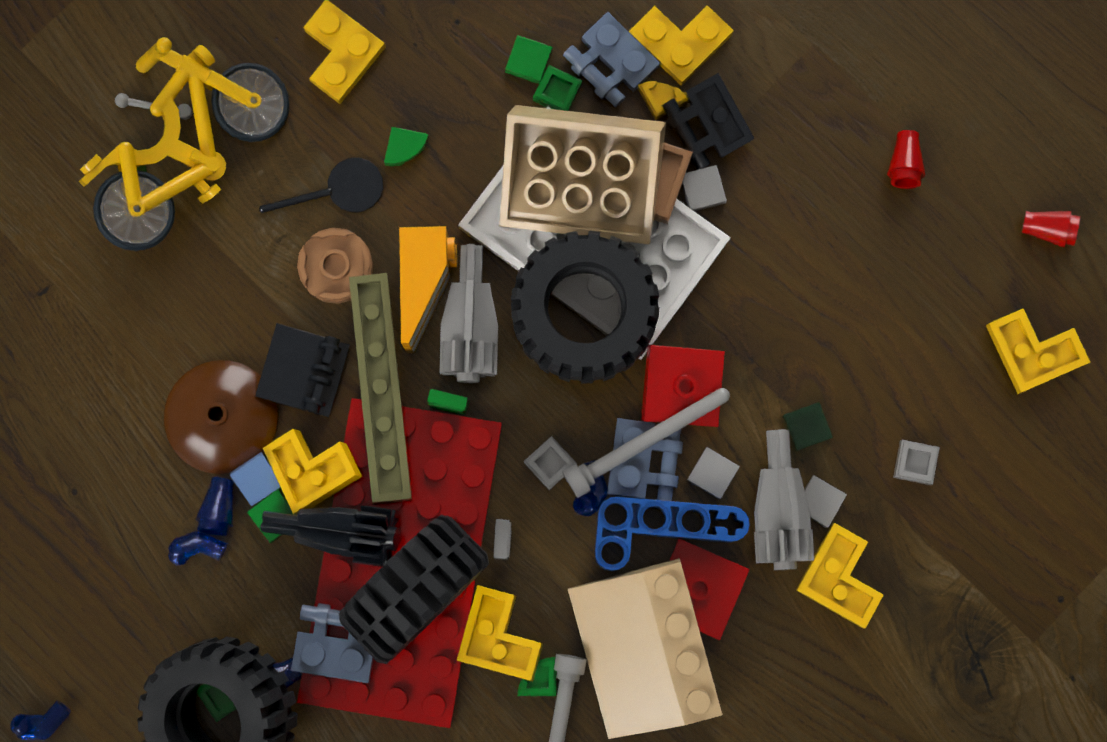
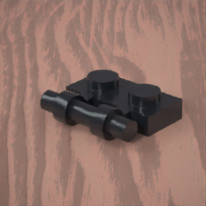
(718, 117)

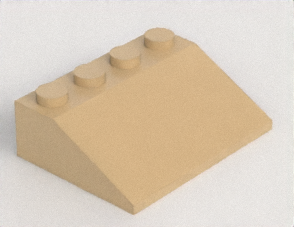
(581, 173)
(645, 650)

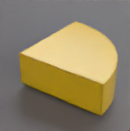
(657, 94)

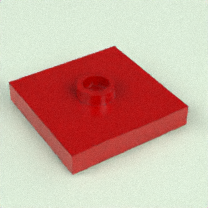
(678, 379)
(712, 585)

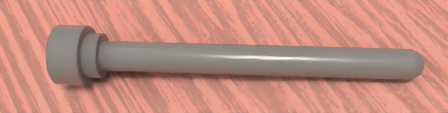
(583, 476)
(568, 671)

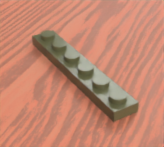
(380, 389)

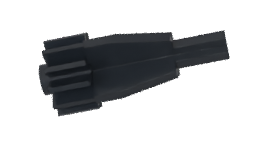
(363, 535)

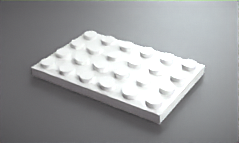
(676, 256)

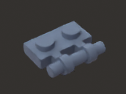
(619, 52)
(633, 475)
(327, 654)

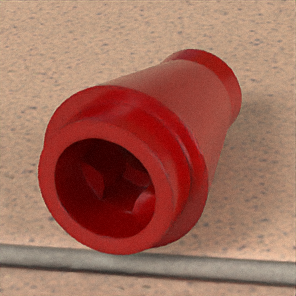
(906, 163)
(1052, 226)

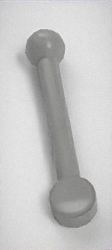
(123, 101)

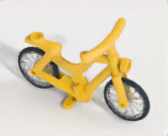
(248, 103)

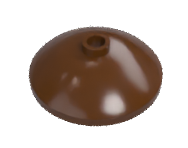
(238, 436)

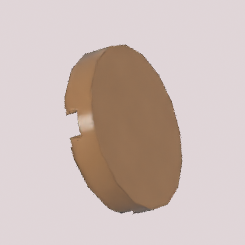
(329, 262)

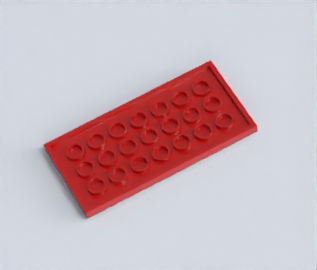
(449, 476)

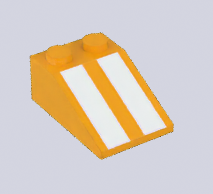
(424, 275)

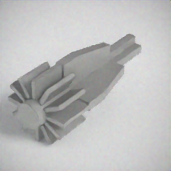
(469, 323)
(782, 509)

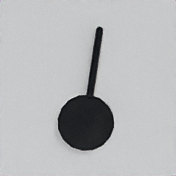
(352, 185)

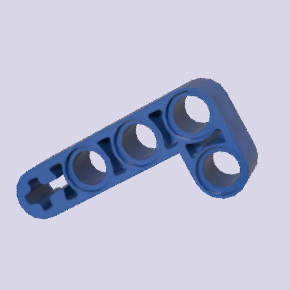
(671, 527)

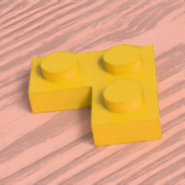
(351, 50)
(685, 50)
(1033, 361)
(308, 479)
(830, 581)
(486, 639)

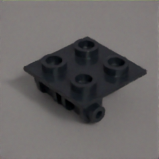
(302, 370)

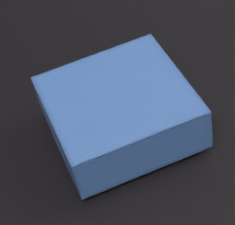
(255, 478)

